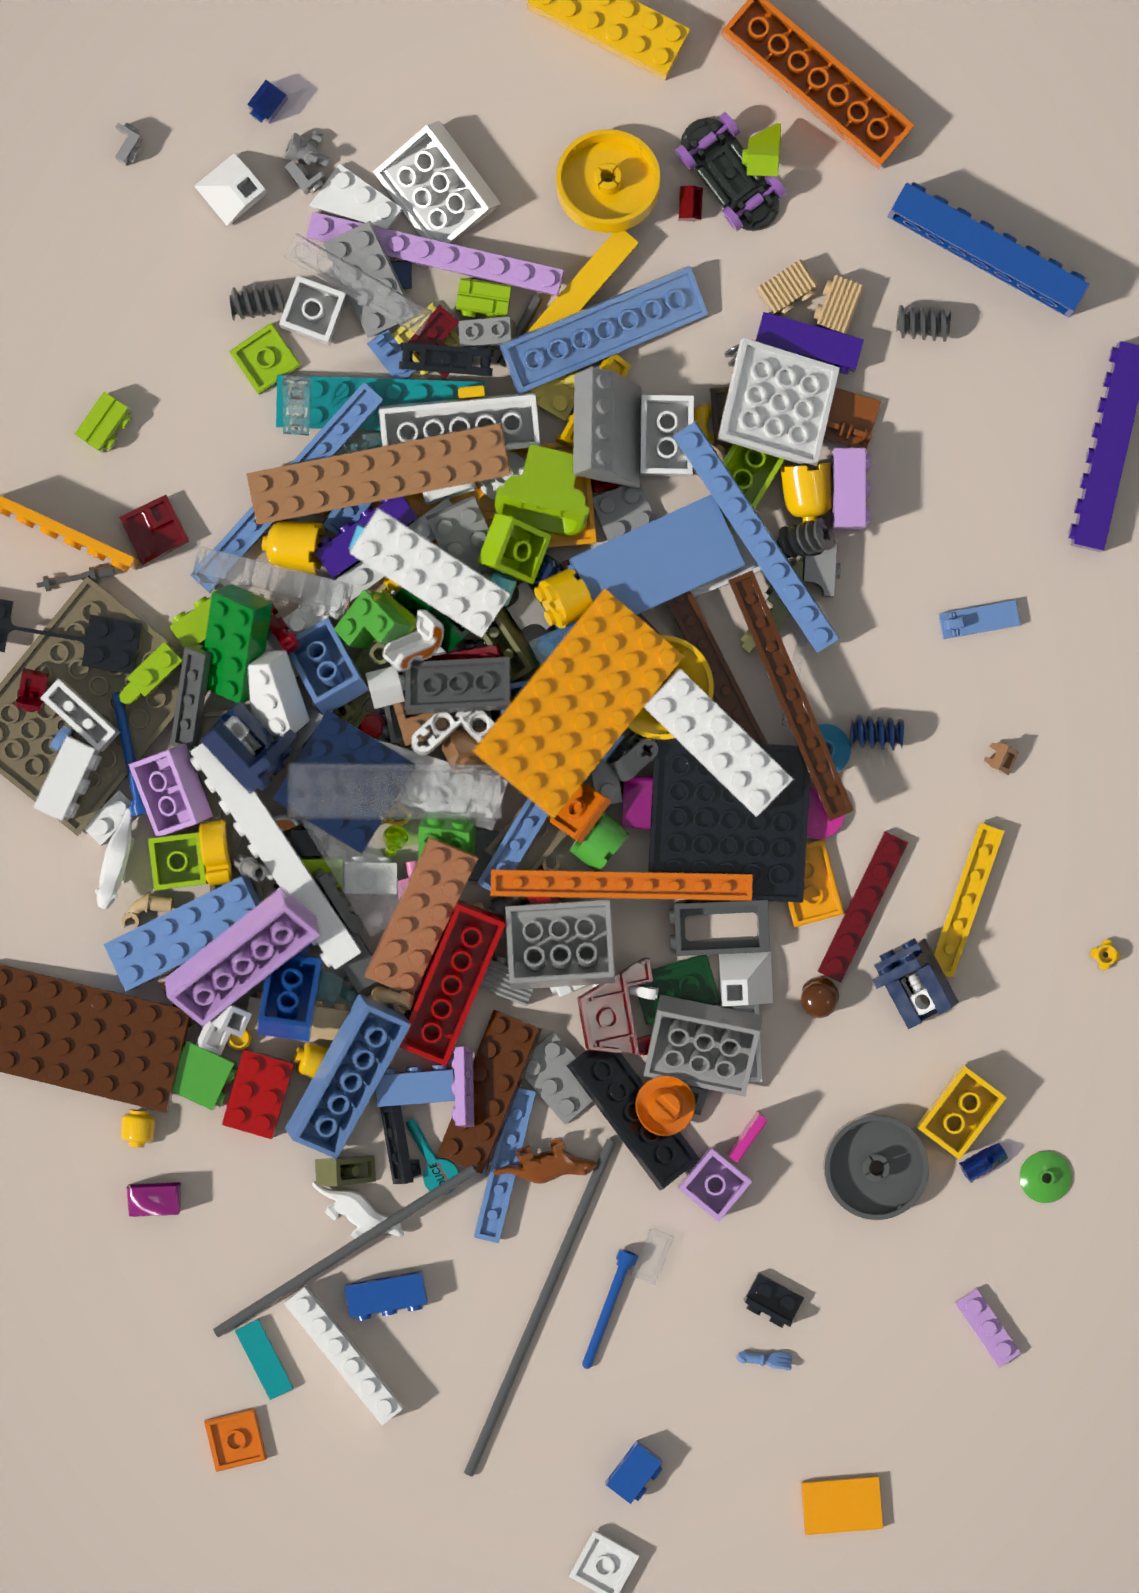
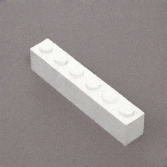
(344, 1354)

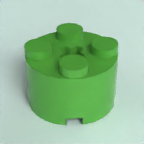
(600, 843)

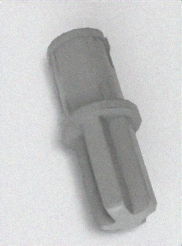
(249, 867)

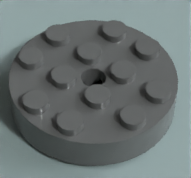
(879, 1194)

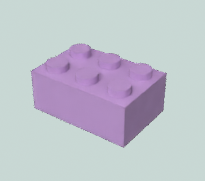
(850, 488)
(170, 790)

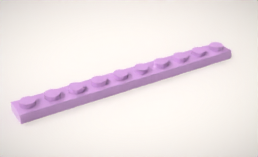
(448, 256)

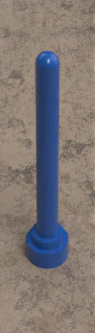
(137, 806)
(625, 1262)

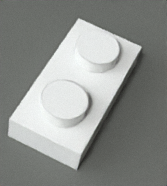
(108, 818)

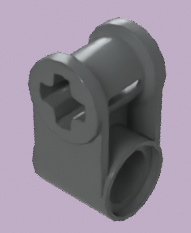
(631, 756)

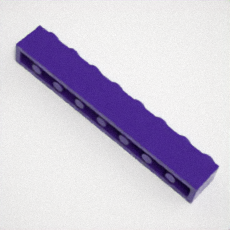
(1109, 449)

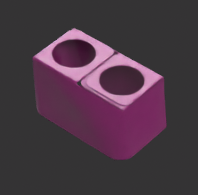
(637, 803)
(154, 1199)

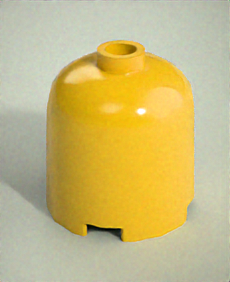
(807, 490)
(293, 545)

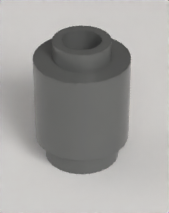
(500, 902)

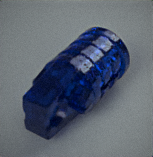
(983, 1162)

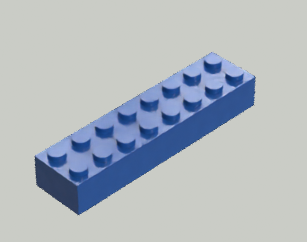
(988, 249)

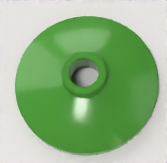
(1033, 1170)

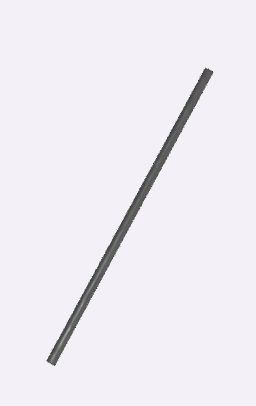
(539, 1307)

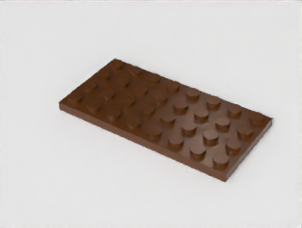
(89, 1038)

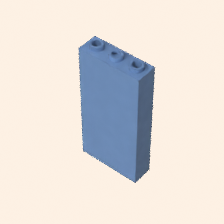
(661, 557)

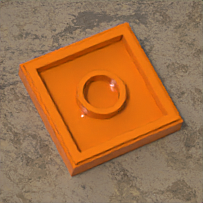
(580, 812)
(235, 1440)

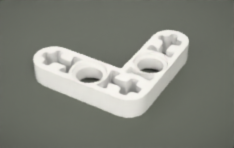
(464, 719)

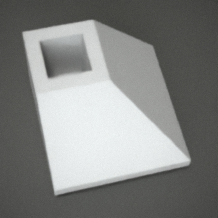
(231, 189)
(745, 979)

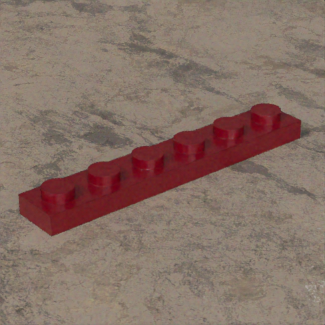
(862, 906)

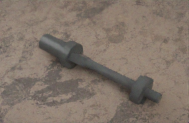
(93, 574)

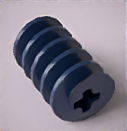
(877, 732)

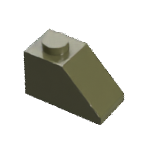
(345, 1170)

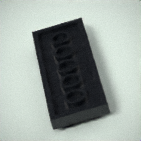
(614, 1090)

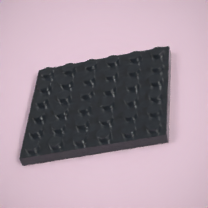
(709, 831)

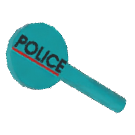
(437, 1170)

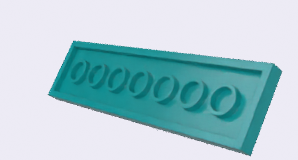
(332, 393)

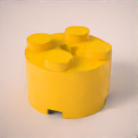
(563, 598)

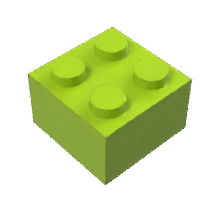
(514, 548)
(176, 861)

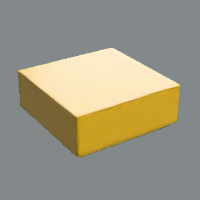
(473, 391)

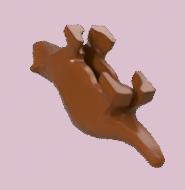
(547, 1164)

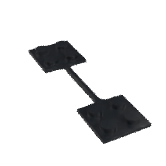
(107, 644)

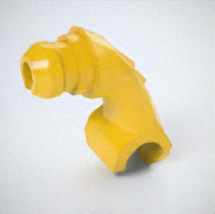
(701, 416)

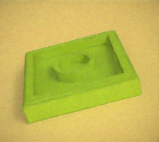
(264, 358)

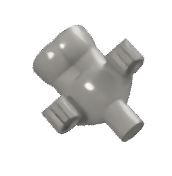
(305, 151)

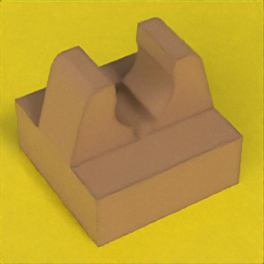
(1003, 759)

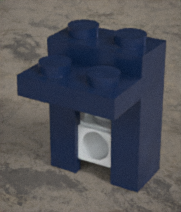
(247, 748)
(893, 974)

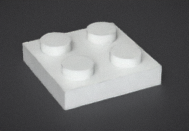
(603, 1564)

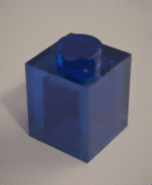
(266, 102)

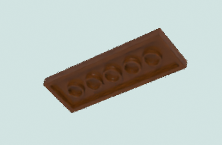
(496, 1081)

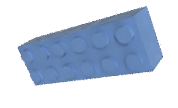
(179, 934)
(347, 1076)

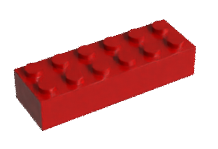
(452, 981)

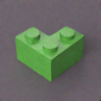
(371, 619)

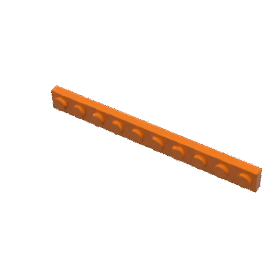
(621, 885)

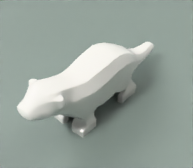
(115, 862)
(356, 1209)

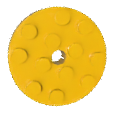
(614, 204)

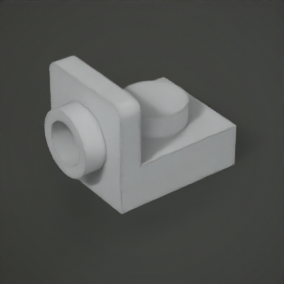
(300, 175)

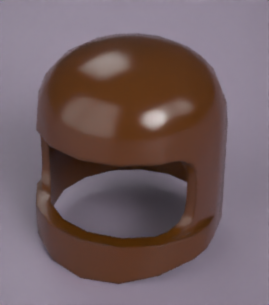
(819, 997)

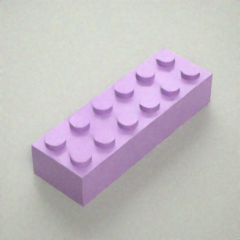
(242, 956)

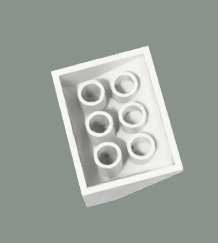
(436, 185)

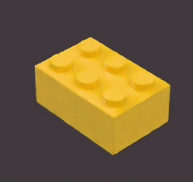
(960, 1111)

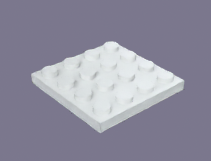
(778, 403)

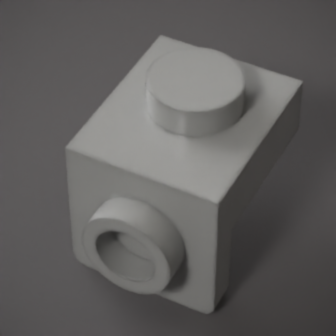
(129, 149)

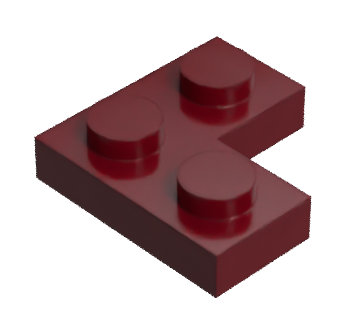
(436, 330)

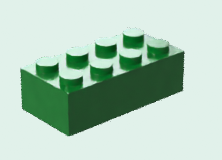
(235, 638)

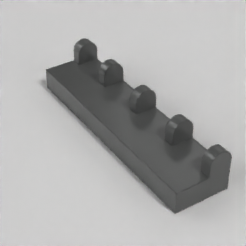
(191, 697)

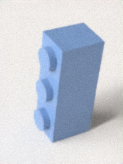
(415, 1086)

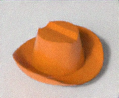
(665, 1105)

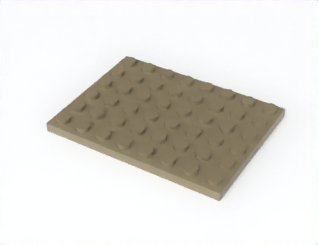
(28, 735)

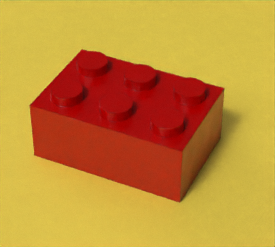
(258, 1093)

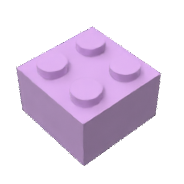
(714, 1183)

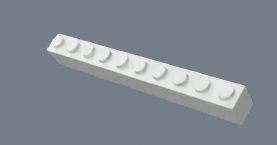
(278, 856)

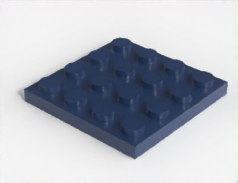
(342, 743)

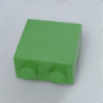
(454, 832)
(203, 1076)

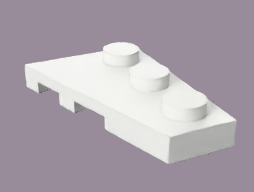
(353, 198)

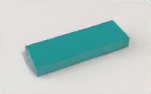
(264, 1359)

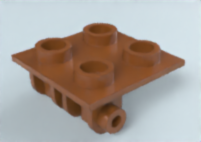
(851, 418)

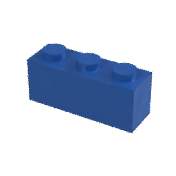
(386, 1295)

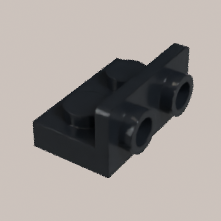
(773, 1300)

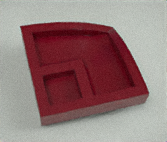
(154, 530)

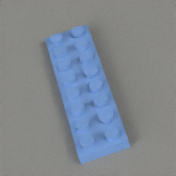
(603, 329)

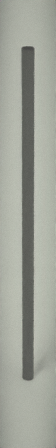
(345, 1250)

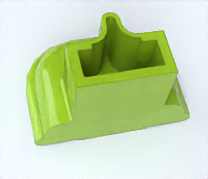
(544, 494)

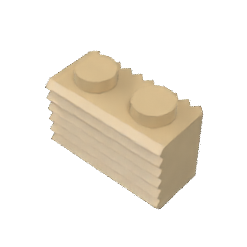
(787, 288)
(839, 304)

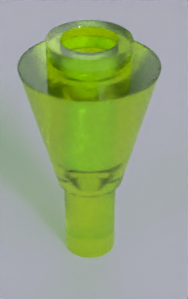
(394, 839)

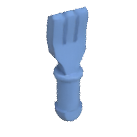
(775, 1360)

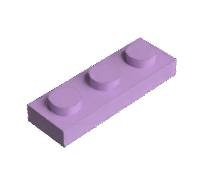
(463, 1087)
(987, 1327)

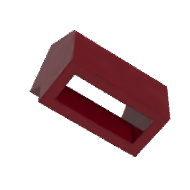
(690, 203)

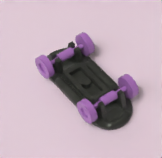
(717, 158)

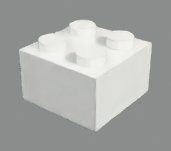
(313, 310)

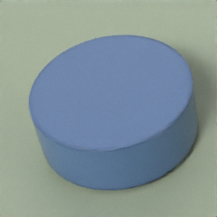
(60, 737)

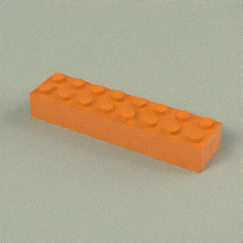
(817, 80)

